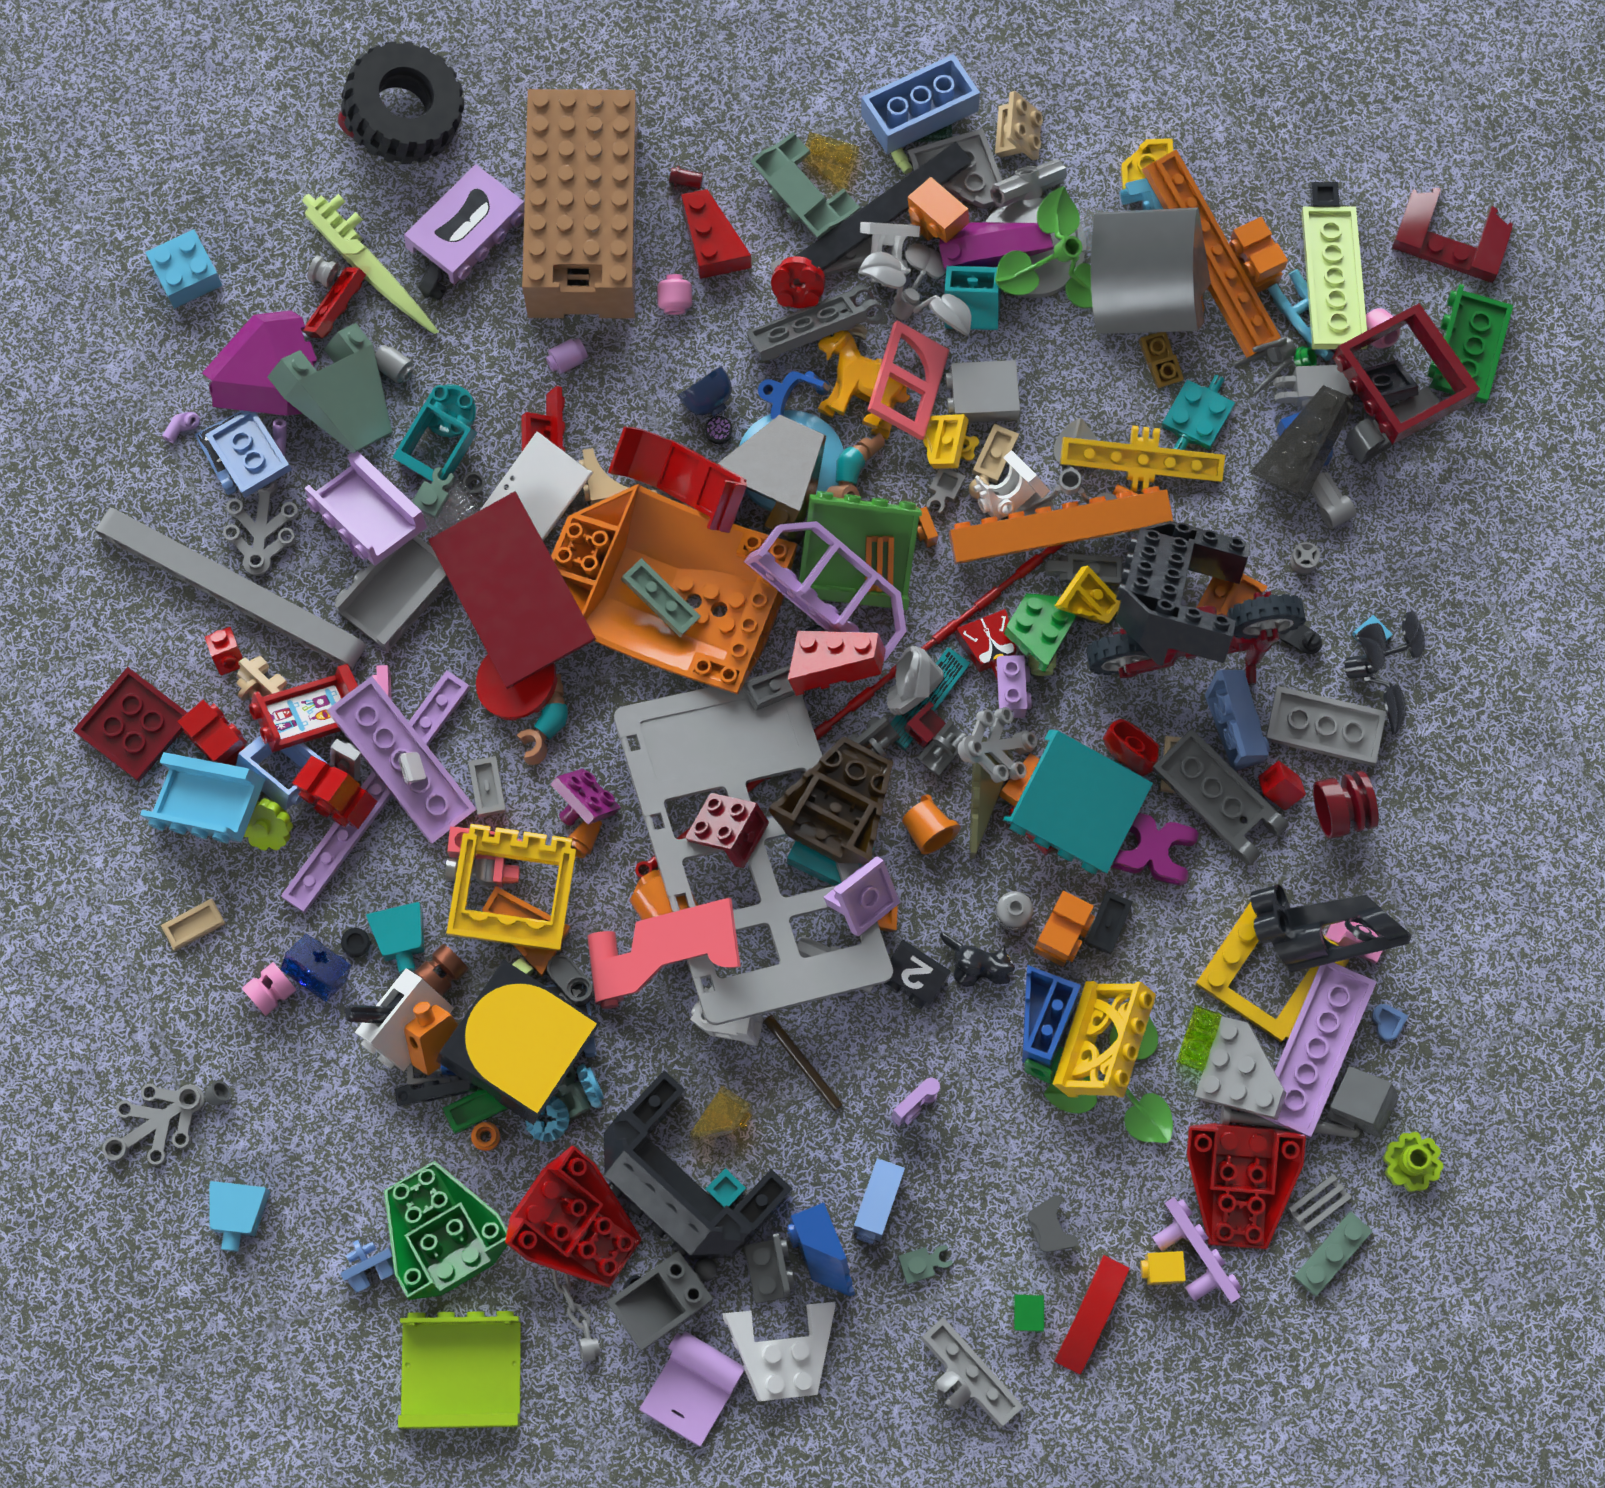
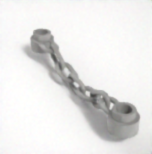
(588, 1347)

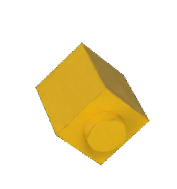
(1163, 1268)

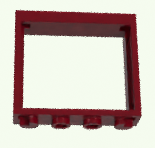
(1439, 352)

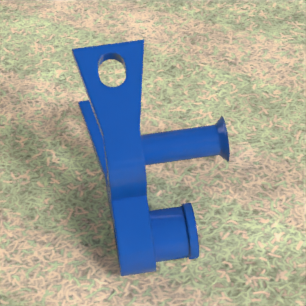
(781, 391)

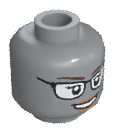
(1014, 911)

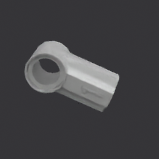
(1333, 505)

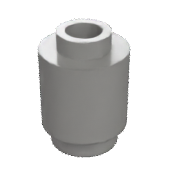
(394, 364)

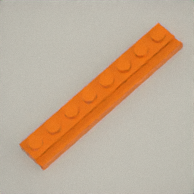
(1229, 282)

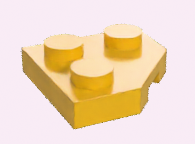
(1147, 153)

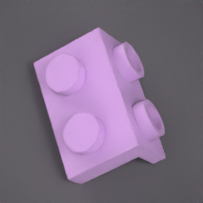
(1012, 681)

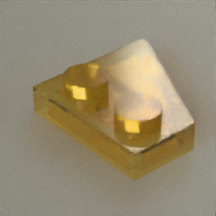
(832, 158)

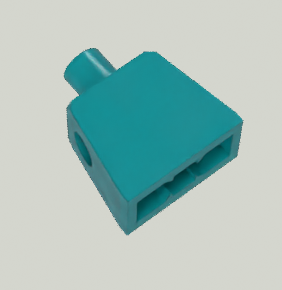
(399, 933)

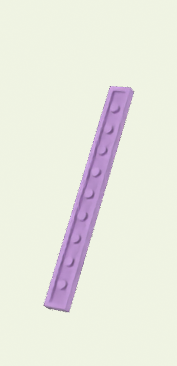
(341, 840)

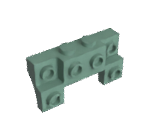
(800, 195)

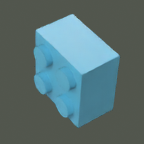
(184, 268)

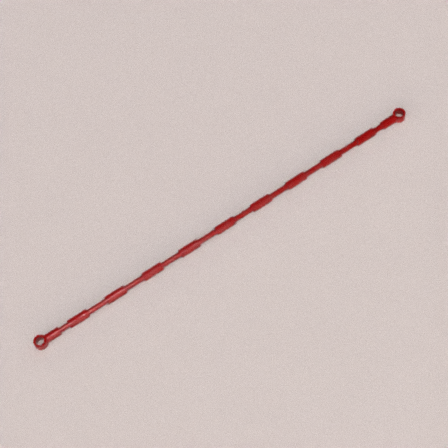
(869, 692)

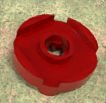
(792, 295)

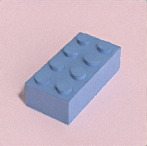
(920, 103)

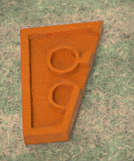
(507, 904)

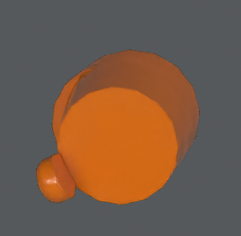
(929, 826)

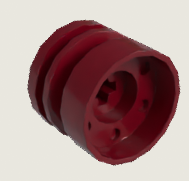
(1345, 804)

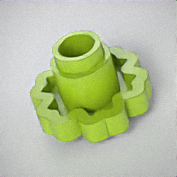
(268, 826)
(1413, 1161)

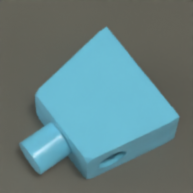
(236, 1211)

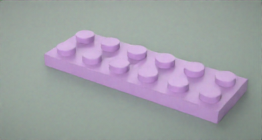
(384, 734)
(1320, 1044)

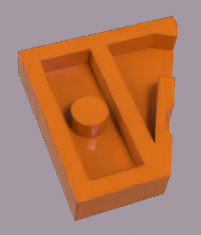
(1226, 594)

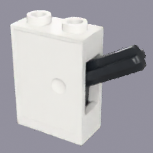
(385, 1023)

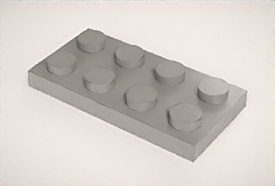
(1325, 726)

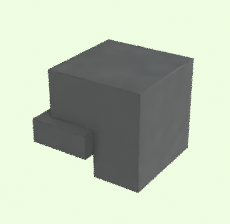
(1363, 1102)

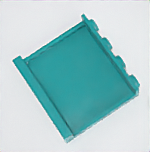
(1079, 803)

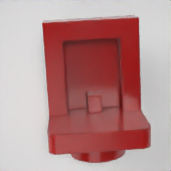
(224, 650)

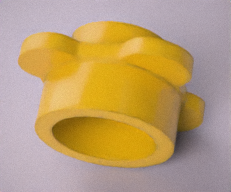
(968, 452)

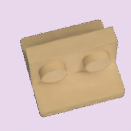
(1018, 128)

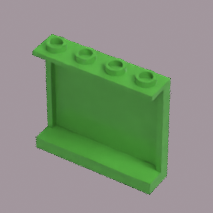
(850, 523)

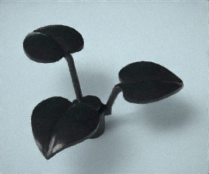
(1374, 643)

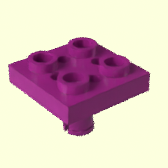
(584, 798)

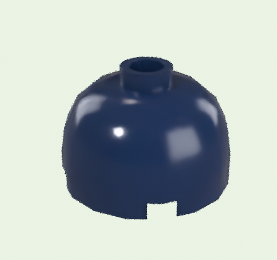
(708, 393)

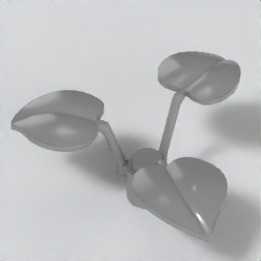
(887, 271)
(1070, 478)

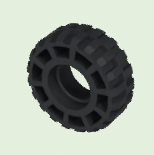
(409, 69)

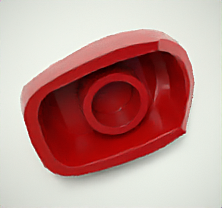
(1131, 747)

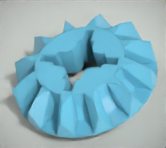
(590, 1085)
(554, 1129)

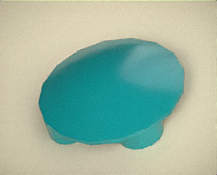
(458, 401)

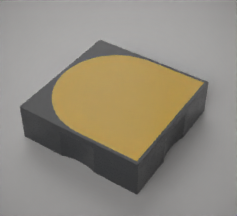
(518, 1041)

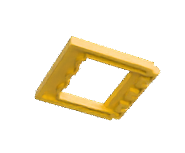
(508, 928)
(1226, 965)

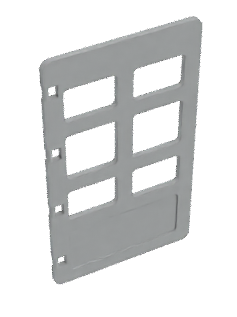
(720, 742)

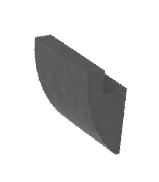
(1148, 271)

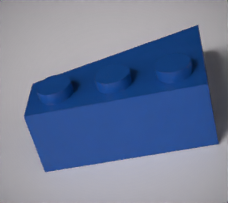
(820, 1248)

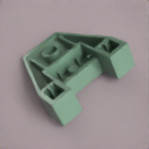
(342, 397)

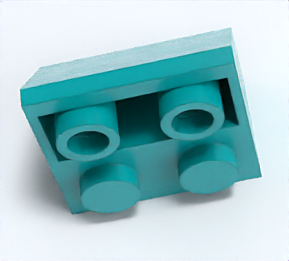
(978, 291)

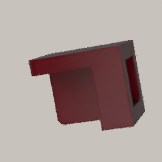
(924, 725)

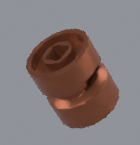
(448, 963)

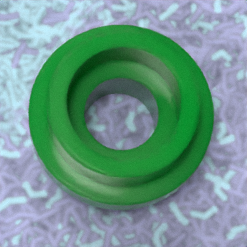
(1305, 357)

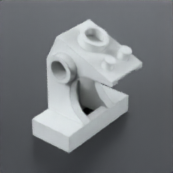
(890, 235)
(1012, 492)
(741, 1030)

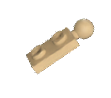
(991, 459)

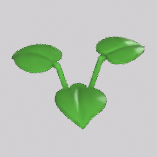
(1058, 216)
(1147, 1120)

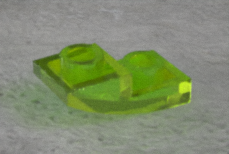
(1199, 1038)

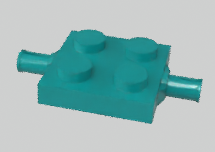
(1198, 414)

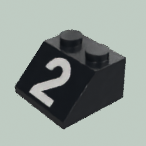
(917, 975)

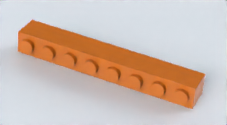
(1059, 526)

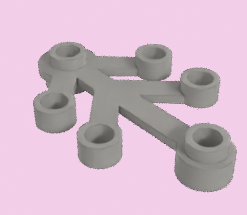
(261, 530)
(973, 750)
(158, 1120)

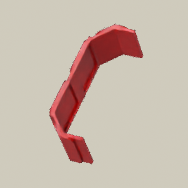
(680, 474)

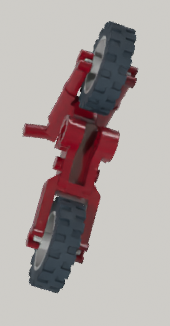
(1255, 630)

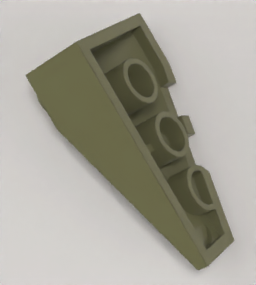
(983, 800)

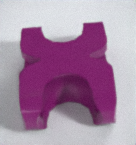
(1154, 850)

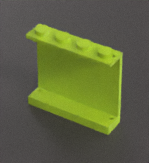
(460, 1371)

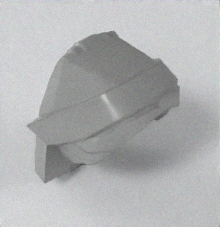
(915, 680)

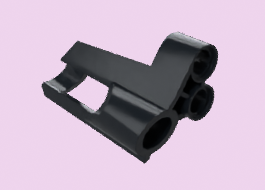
(1298, 930)

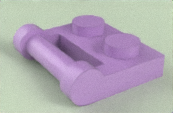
(910, 1107)

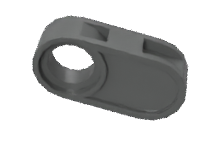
(566, 975)

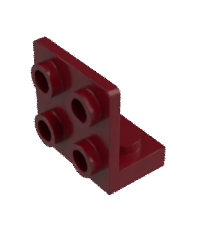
(729, 826)

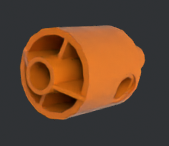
(651, 897)

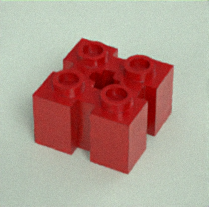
(212, 735)
(334, 793)

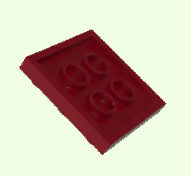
(132, 724)

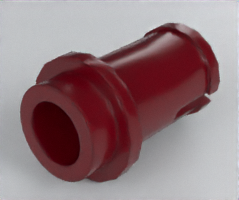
(685, 178)

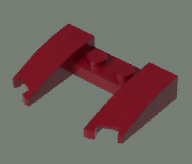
(1477, 262)

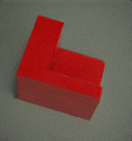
(1282, 785)

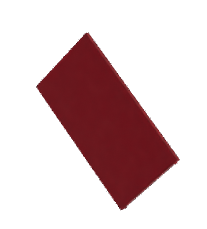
(511, 590)

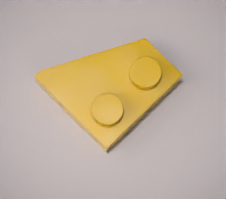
(945, 440)
(1089, 597)

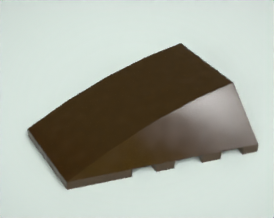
(837, 803)

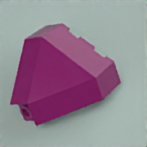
(243, 365)

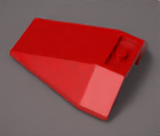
(1243, 1180)
(573, 1222)

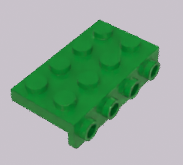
(1476, 335)

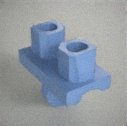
(356, 1274)

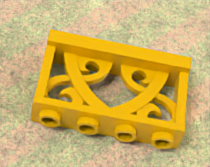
(1090, 1020)

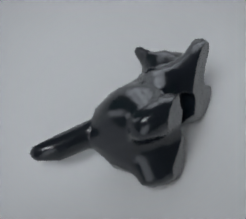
(975, 963)

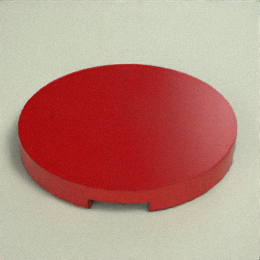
(517, 701)

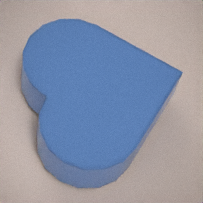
(1388, 1022)

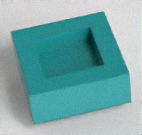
(725, 1188)

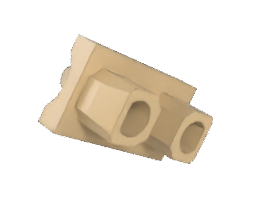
(253, 680)

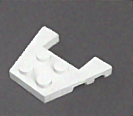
(783, 1365)

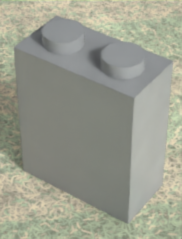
(984, 390)

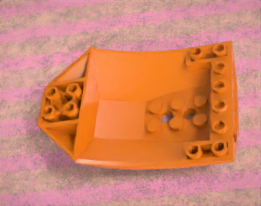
(694, 560)

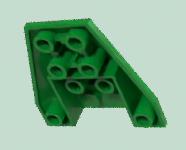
(440, 1232)

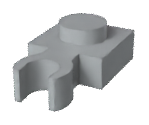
(945, 487)

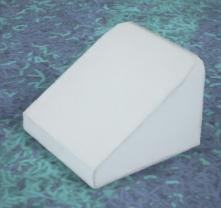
(411, 767)

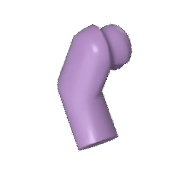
(280, 434)

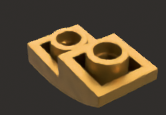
(1160, 359)

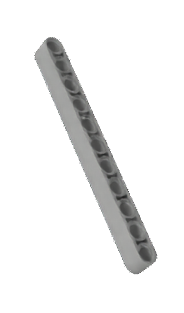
(230, 588)

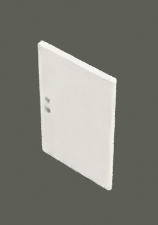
(544, 481)

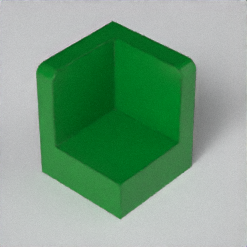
(1028, 1312)

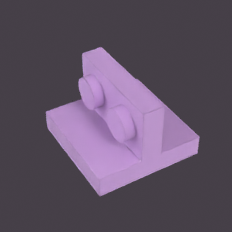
(864, 896)

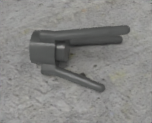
(1278, 351)

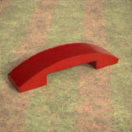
(1092, 1315)

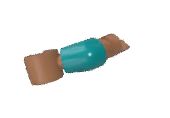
(850, 464)
(549, 723)

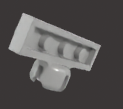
(968, 1375)

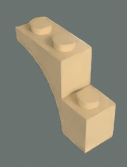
(599, 484)

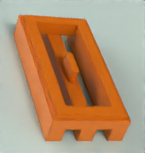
(890, 557)

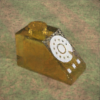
(722, 1116)

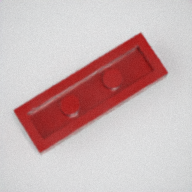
(334, 303)

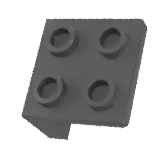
(768, 1270)

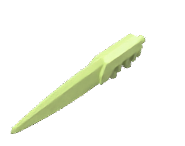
(348, 243)

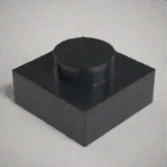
(1324, 194)

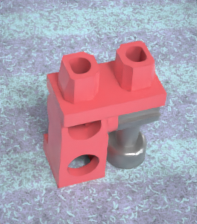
(487, 869)

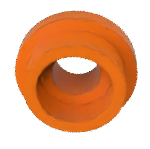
(485, 1127)

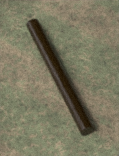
(803, 1063)

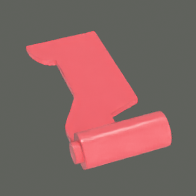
(658, 943)

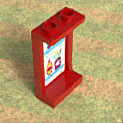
(301, 711)

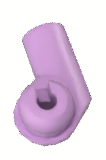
(180, 423)

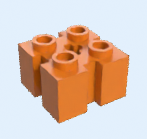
(1258, 254)
(1061, 933)

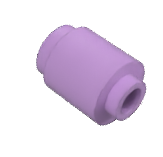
(566, 355)

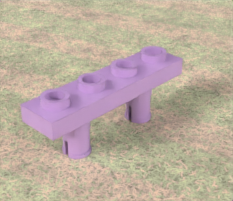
(1215, 1274)

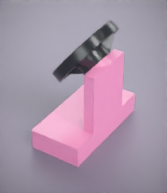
(1354, 932)

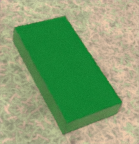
(472, 1110)

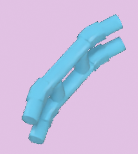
(1293, 313)

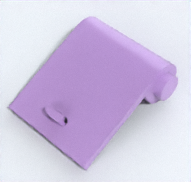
(694, 1385)

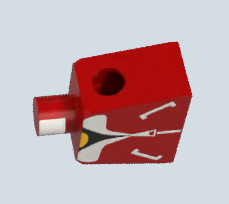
(985, 640)

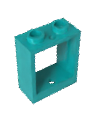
(417, 429)

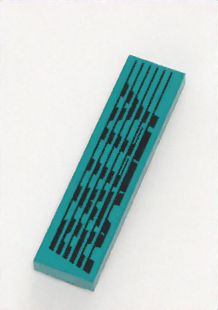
(953, 668)

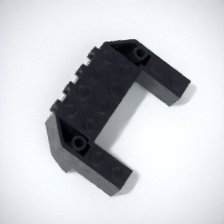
(1155, 585)
(668, 1194)

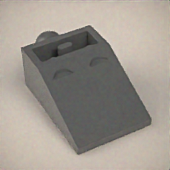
(661, 1300)

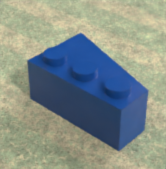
(1046, 1014)

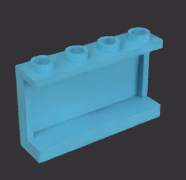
(205, 798)

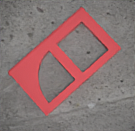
(933, 359)

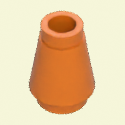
(584, 838)

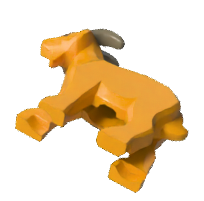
(857, 377)

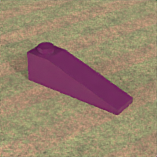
(986, 243)

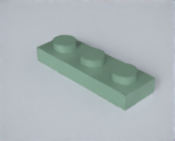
(660, 597)
(1332, 1254)

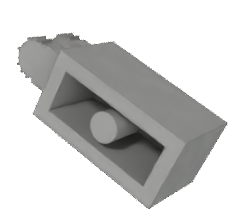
(1307, 382)

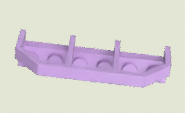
(806, 598)

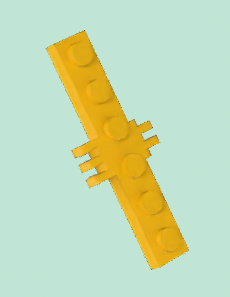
(1142, 459)

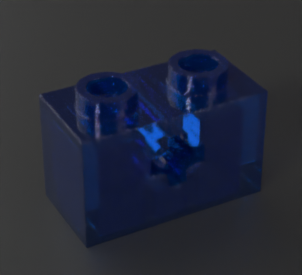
(316, 967)

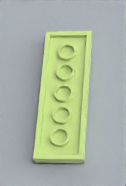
(1333, 275)

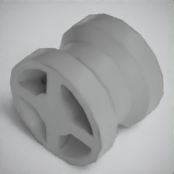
(323, 271)
(1309, 553)

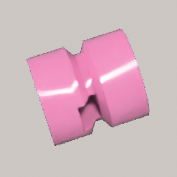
(278, 987)

